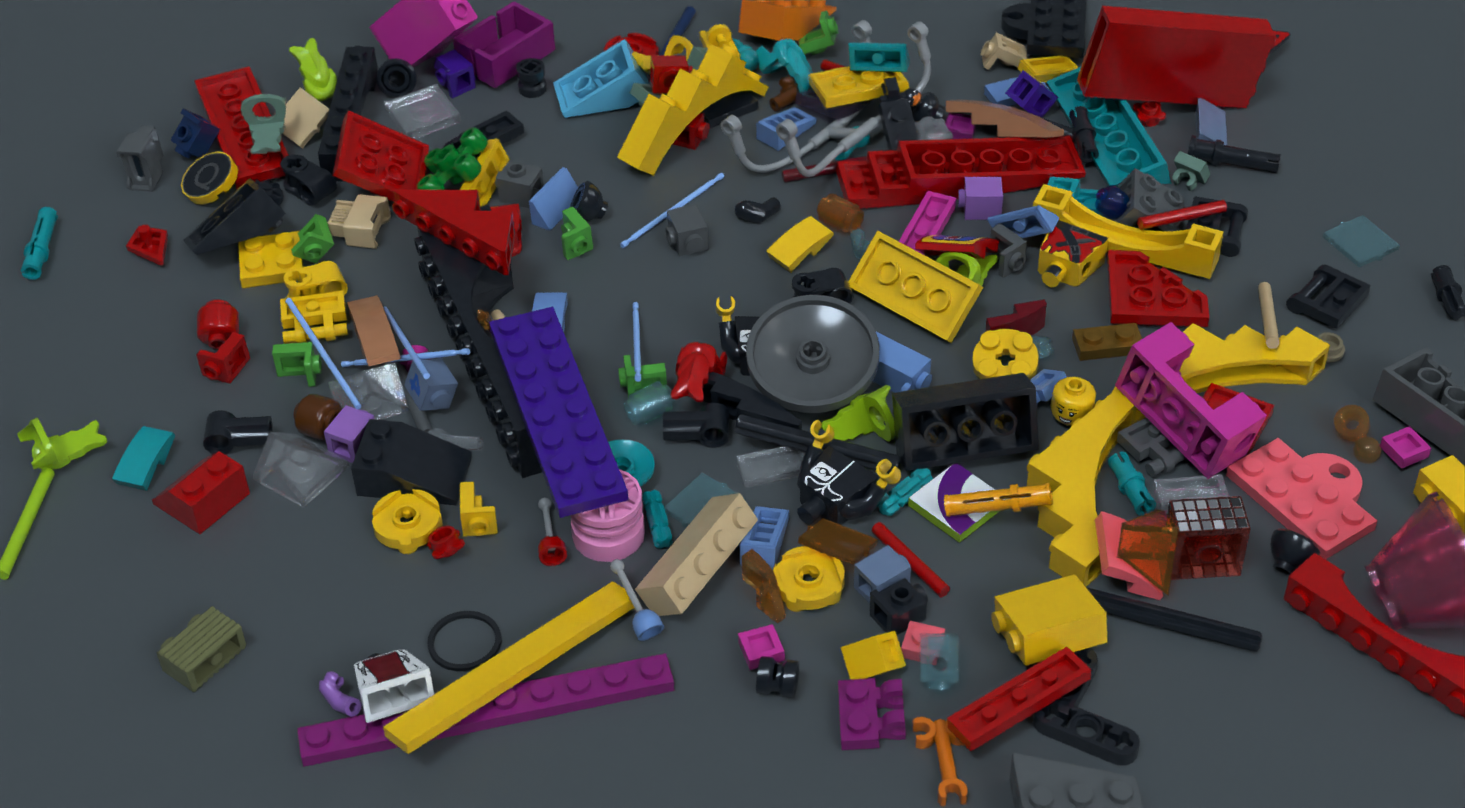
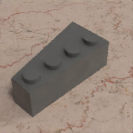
(1426, 400)

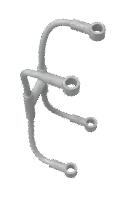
(787, 129)

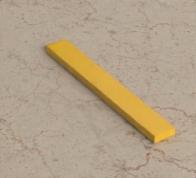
(508, 668)

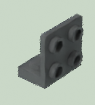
(1147, 199)

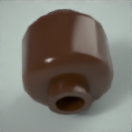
(315, 414)

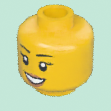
(1072, 399)

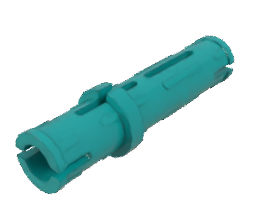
(37, 250)

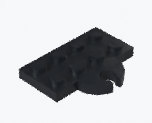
(1048, 26)

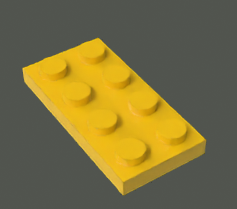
(914, 286)

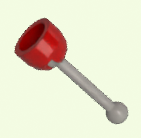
(549, 542)

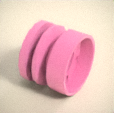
(613, 529)

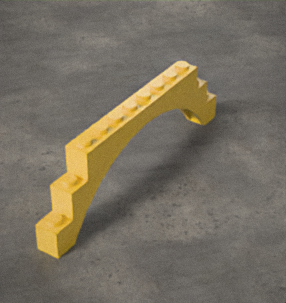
(1079, 454)

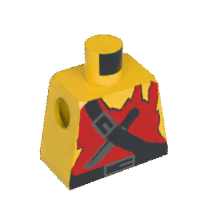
(1070, 255)

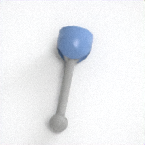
(645, 622)

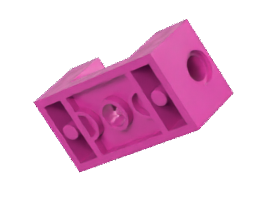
(1157, 389)

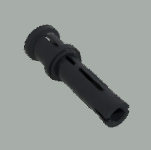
(1218, 152)

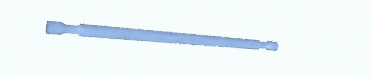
(680, 204)
(636, 339)
(427, 355)

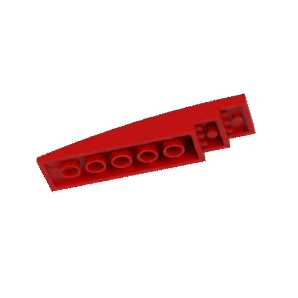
(941, 167)

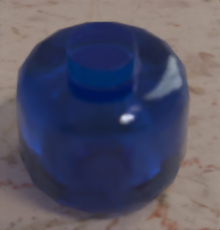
(1111, 202)

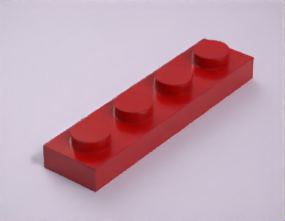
(1018, 698)

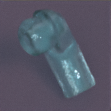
(859, 243)

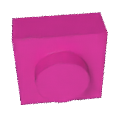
(1405, 447)
(759, 643)

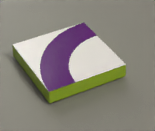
(930, 502)

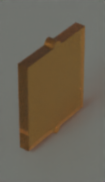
(838, 541)

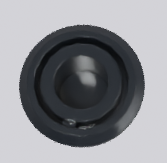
(396, 78)
(589, 201)
(1290, 550)

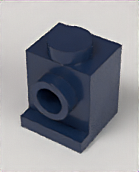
(194, 135)

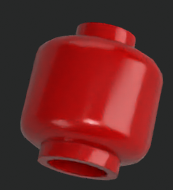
(216, 322)

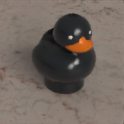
(924, 105)

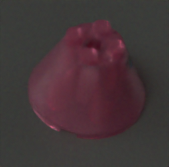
(1423, 570)

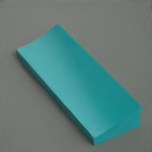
(1119, 133)

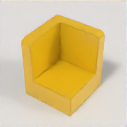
(873, 656)

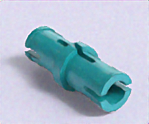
(1131, 483)

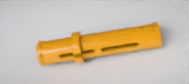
(1038, 494)

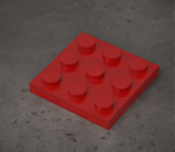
(378, 157)

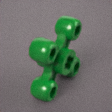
(454, 163)

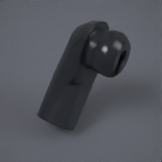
(755, 211)

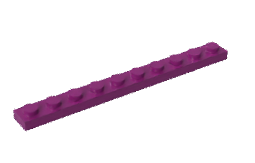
(518, 704)

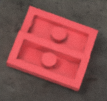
(1108, 536)

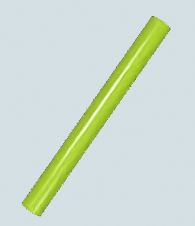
(25, 522)

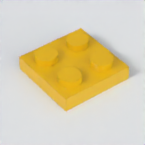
(267, 259)

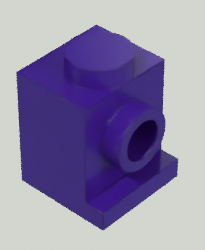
(455, 73)
(1031, 94)

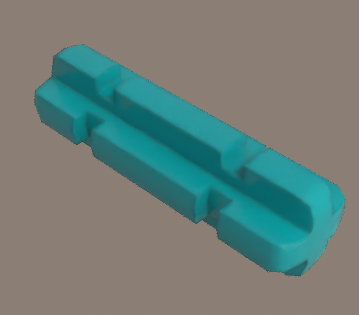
(900, 493)
(657, 519)

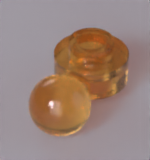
(1365, 448)

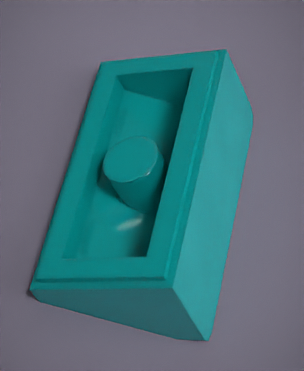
(879, 57)

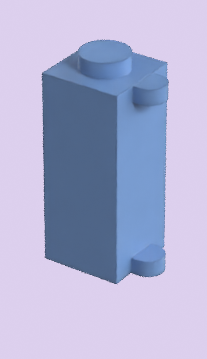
(901, 366)

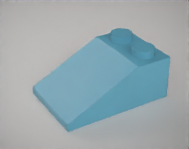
(601, 83)

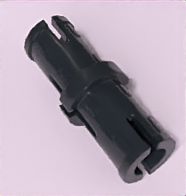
(1084, 134)

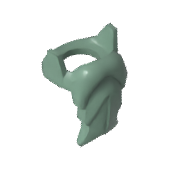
(265, 130)

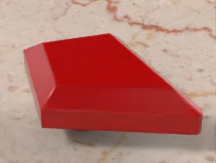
(149, 243)

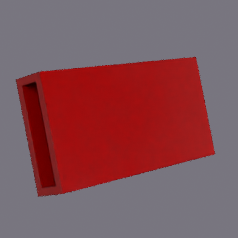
(1175, 57)

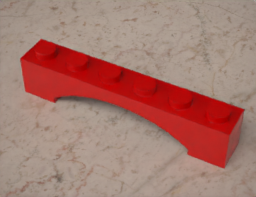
(1321, 594)

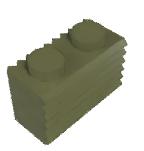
(201, 648)

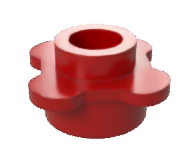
(1149, 113)
(445, 542)

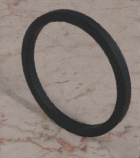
(460, 615)

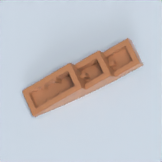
(1009, 120)
(373, 331)

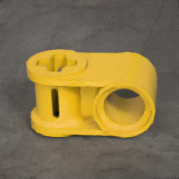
(315, 280)

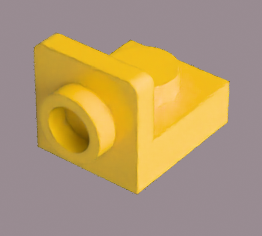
(475, 518)

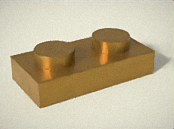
(1105, 341)

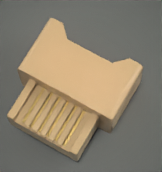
(359, 220)

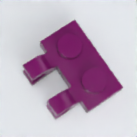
(859, 716)

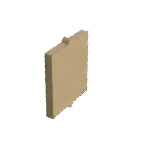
(303, 117)

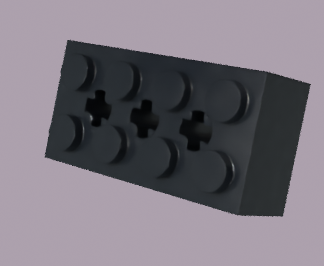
(965, 421)

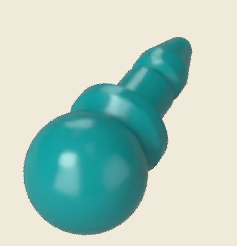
(747, 54)

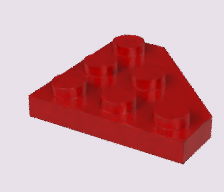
(1150, 294)

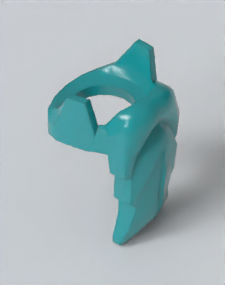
(789, 56)

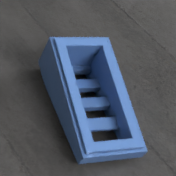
(767, 127)
(766, 538)

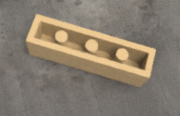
(696, 555)

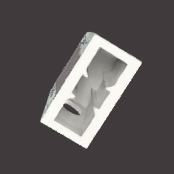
(392, 683)

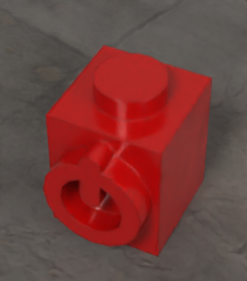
(664, 70)

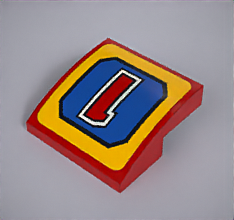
(973, 246)

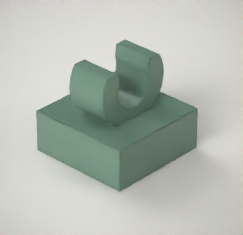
(1190, 167)

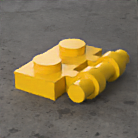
(316, 310)

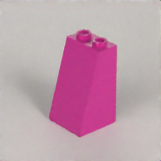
(421, 28)

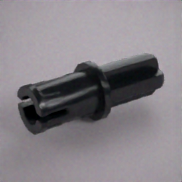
(1448, 291)

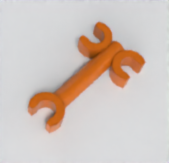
(943, 738)

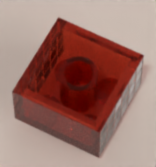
(1209, 537)

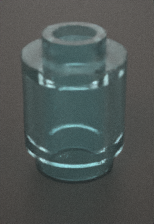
(648, 403)

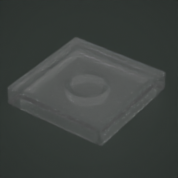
(422, 112)

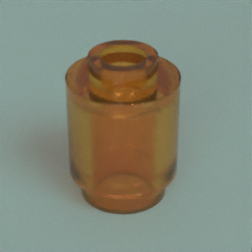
(840, 213)

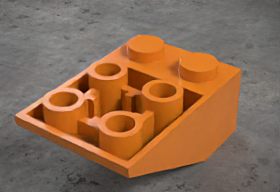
(781, 17)

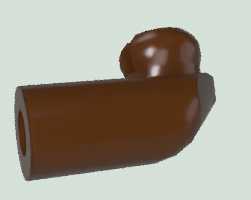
(787, 93)

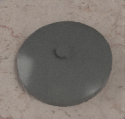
(812, 353)

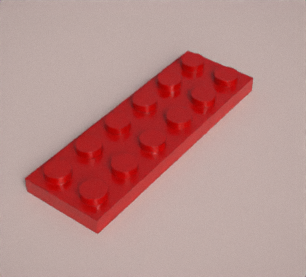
(222, 102)

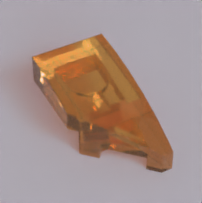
(762, 578)

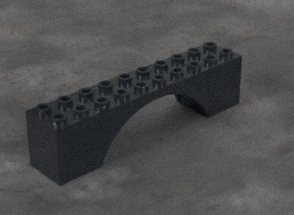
(461, 290)

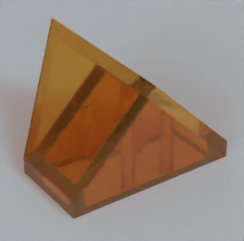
(1150, 546)

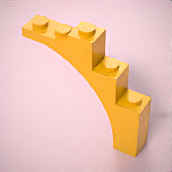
(690, 93)

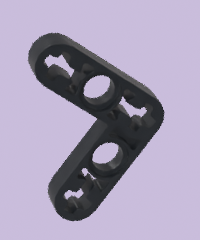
(1067, 709)

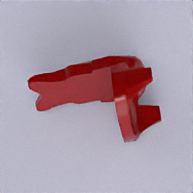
(693, 369)

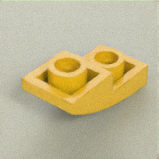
(798, 242)

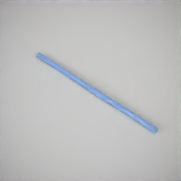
(406, 344)
(323, 353)

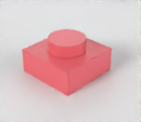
(910, 644)

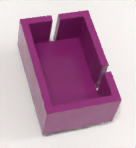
(521, 37)

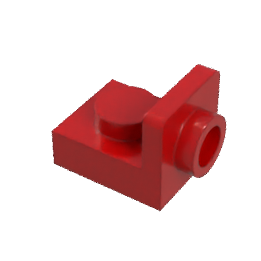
(227, 361)

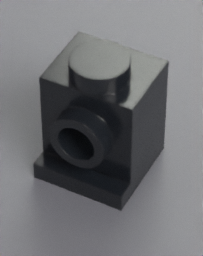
(898, 606)

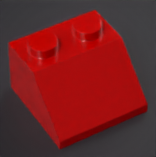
(205, 492)

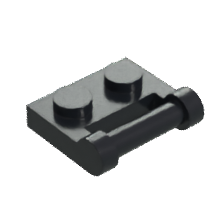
(1235, 212)
(1335, 302)

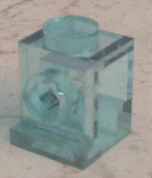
(934, 645)

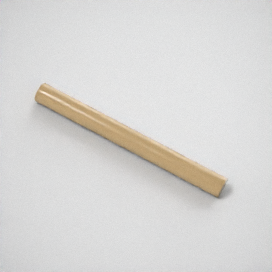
(1268, 315)

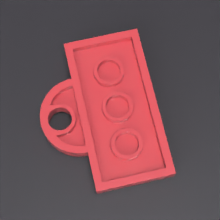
(1305, 494)

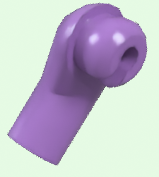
(338, 701)

